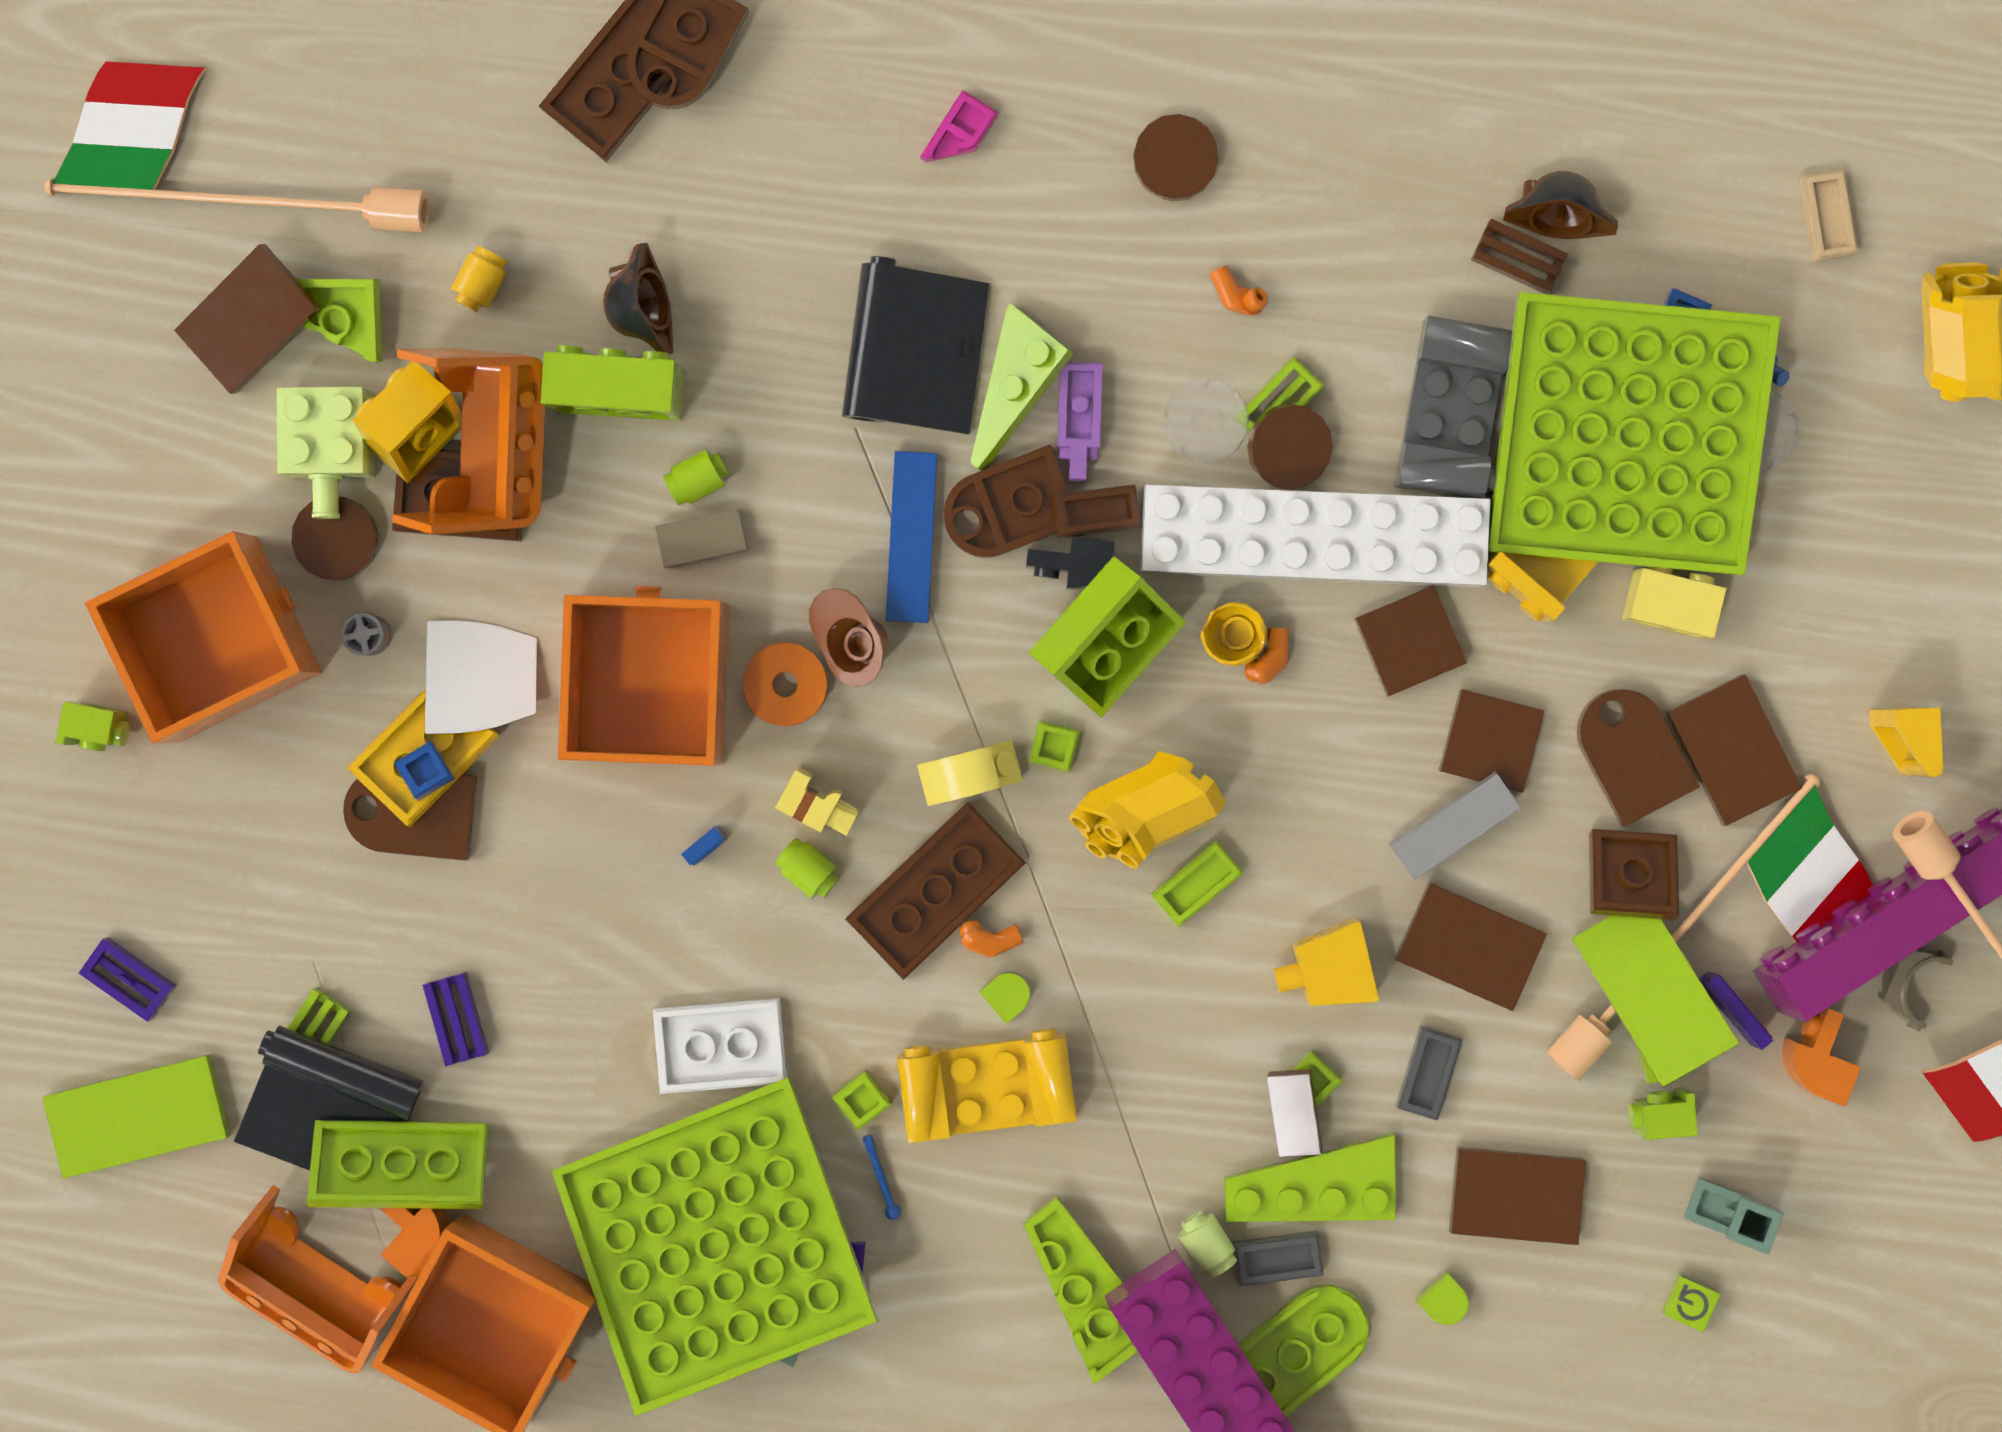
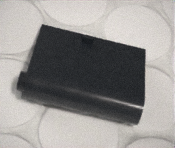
(914, 347)
(314, 1082)

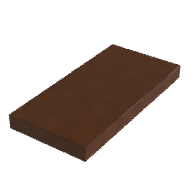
(596, 93)
(935, 890)

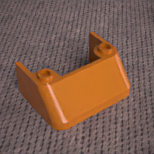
(498, 442)
(306, 1290)

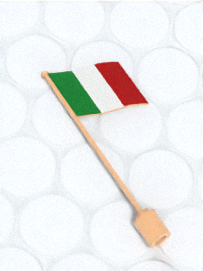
(133, 130)
(1802, 876)
(1973, 1083)

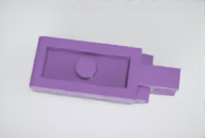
(1079, 416)

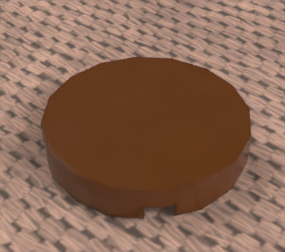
(1175, 157)
(1290, 446)
(335, 546)

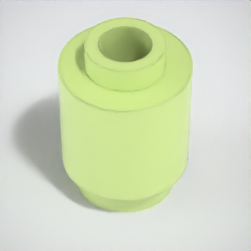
(1207, 1244)

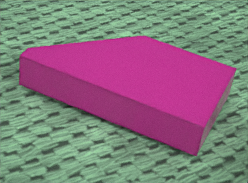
(960, 129)

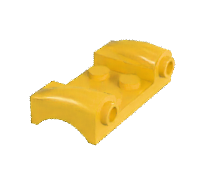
(986, 1086)

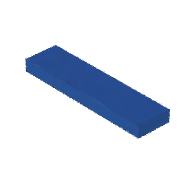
(911, 537)

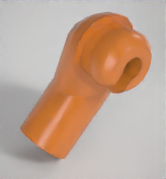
(1237, 298)
(1273, 661)
(987, 943)

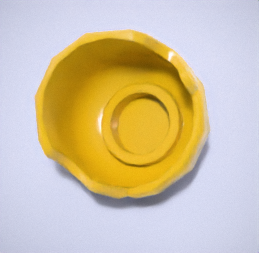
(1234, 634)

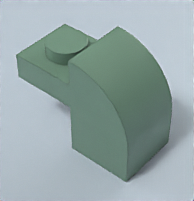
(1734, 1214)

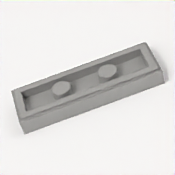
(1455, 825)

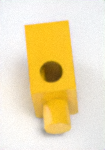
(1331, 967)

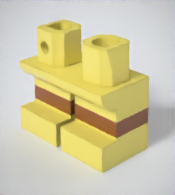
(814, 807)

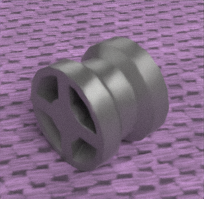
(357, 635)

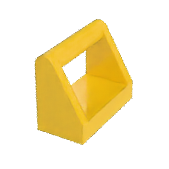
(1911, 739)

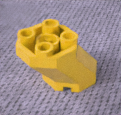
(1963, 331)
(1146, 809)

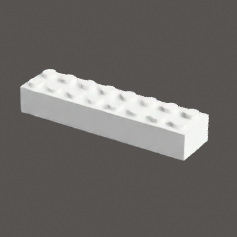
(1315, 536)

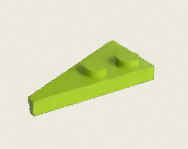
(348, 313)
(1021, 373)

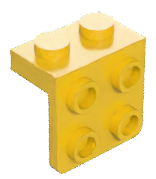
(1537, 581)

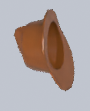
(848, 637)

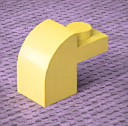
(970, 773)

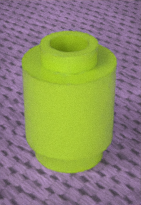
(696, 477)
(807, 869)

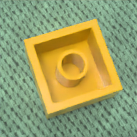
(409, 420)

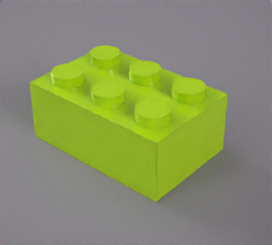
(612, 384)
(1107, 636)

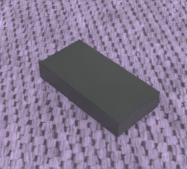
(1428, 1073)
(1278, 1258)

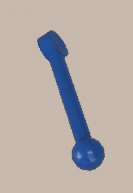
(892, 1210)

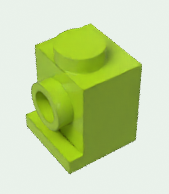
(93, 725)
(1664, 1115)

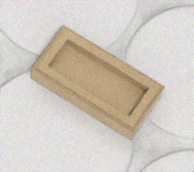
(1828, 215)

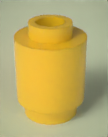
(479, 279)

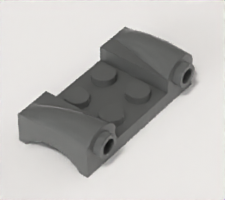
(1453, 408)

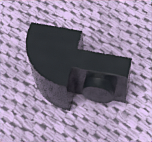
(1082, 564)

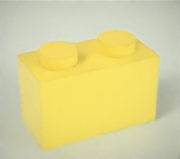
(1674, 602)

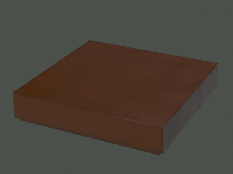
(1410, 640)
(1491, 737)
(1633, 874)

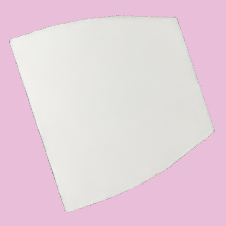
(477, 676)

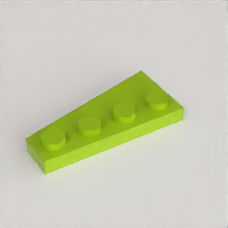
(1331, 1186)
(1080, 1282)

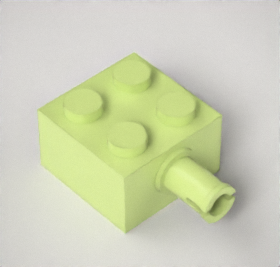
(322, 441)

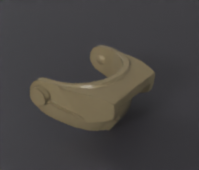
(1897, 979)

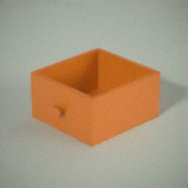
(203, 637)
(643, 679)
(486, 1327)

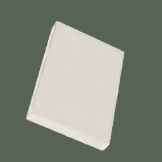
(720, 1045)

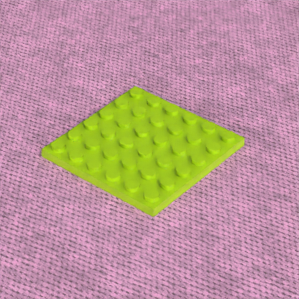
(1632, 433)
(714, 1246)

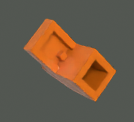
(1813, 1066)
(417, 1238)

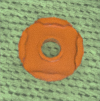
(760, 677)

